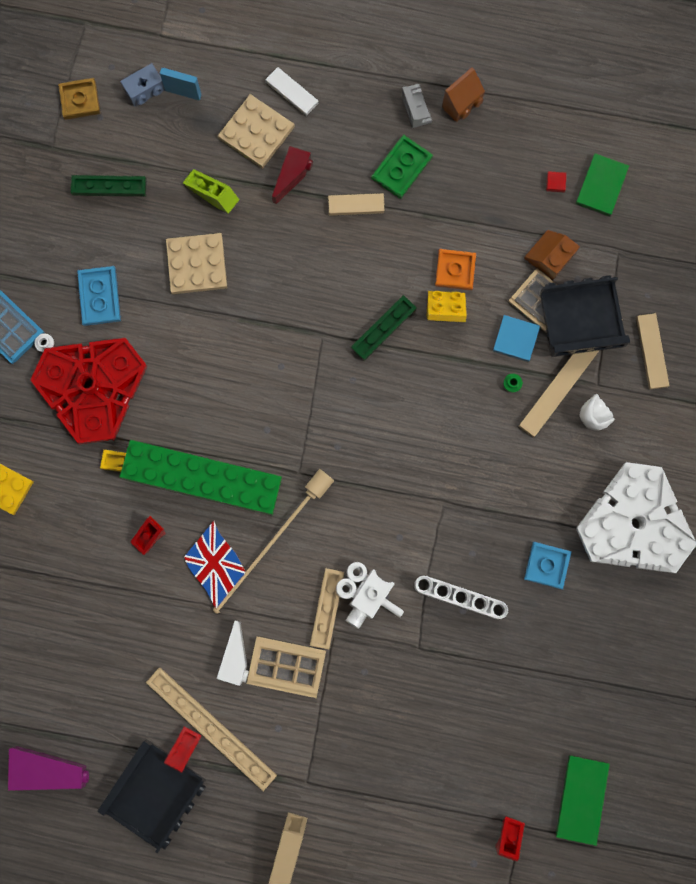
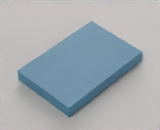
(99, 295)

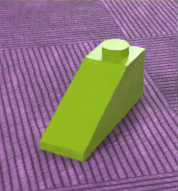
(211, 190)

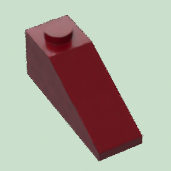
(292, 172)

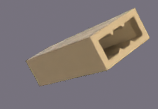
(288, 849)

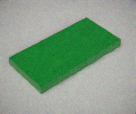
(582, 800)

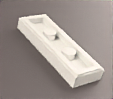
(292, 91)

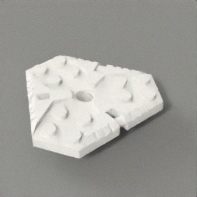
(660, 540)

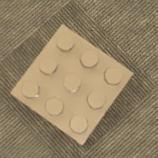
(256, 131)
(196, 263)

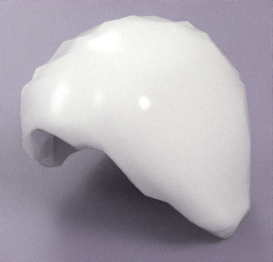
(596, 414)

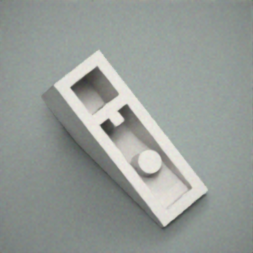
(234, 660)

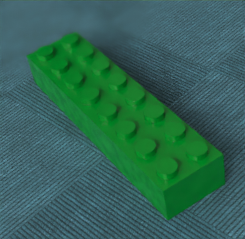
(201, 477)

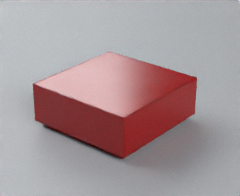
(556, 182)

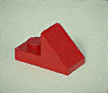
(147, 535)
(510, 839)

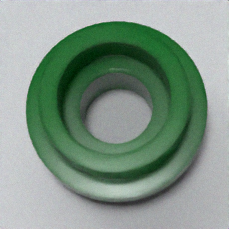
(510, 388)

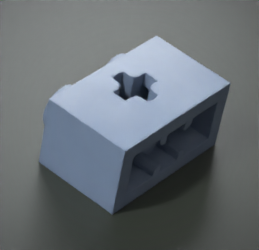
(145, 77)

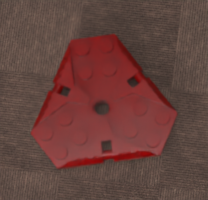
(92, 411)

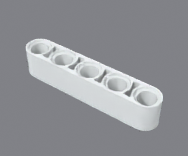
(468, 604)

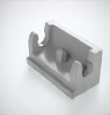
(415, 105)

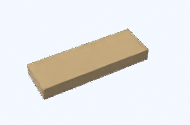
(356, 204)

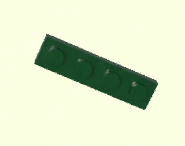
(108, 185)
(383, 328)

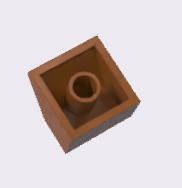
(463, 95)
(552, 253)

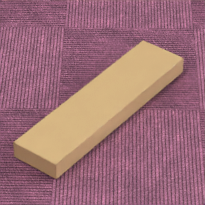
(652, 351)
(326, 610)

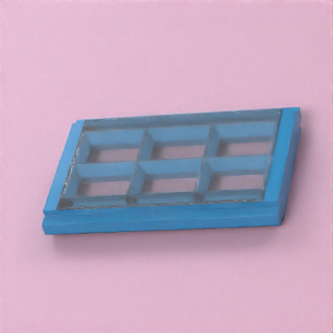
(16, 330)

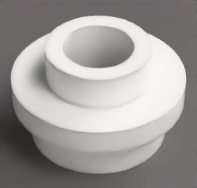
(50, 342)

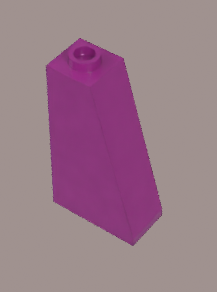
(42, 771)

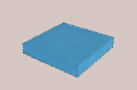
(180, 83)
(516, 338)
(547, 565)

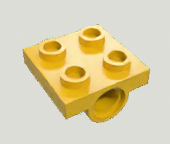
(446, 306)

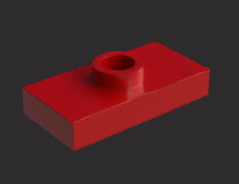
(182, 749)

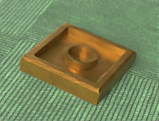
(79, 98)

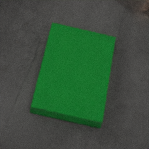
(402, 166)
(602, 184)

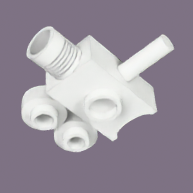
(367, 597)

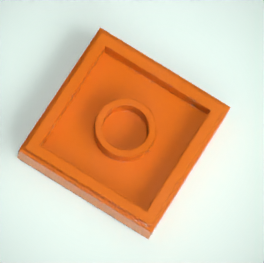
(455, 269)

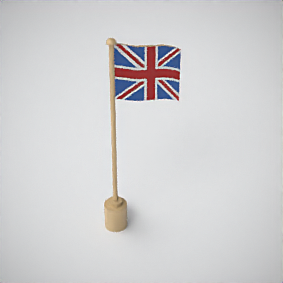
(218, 565)

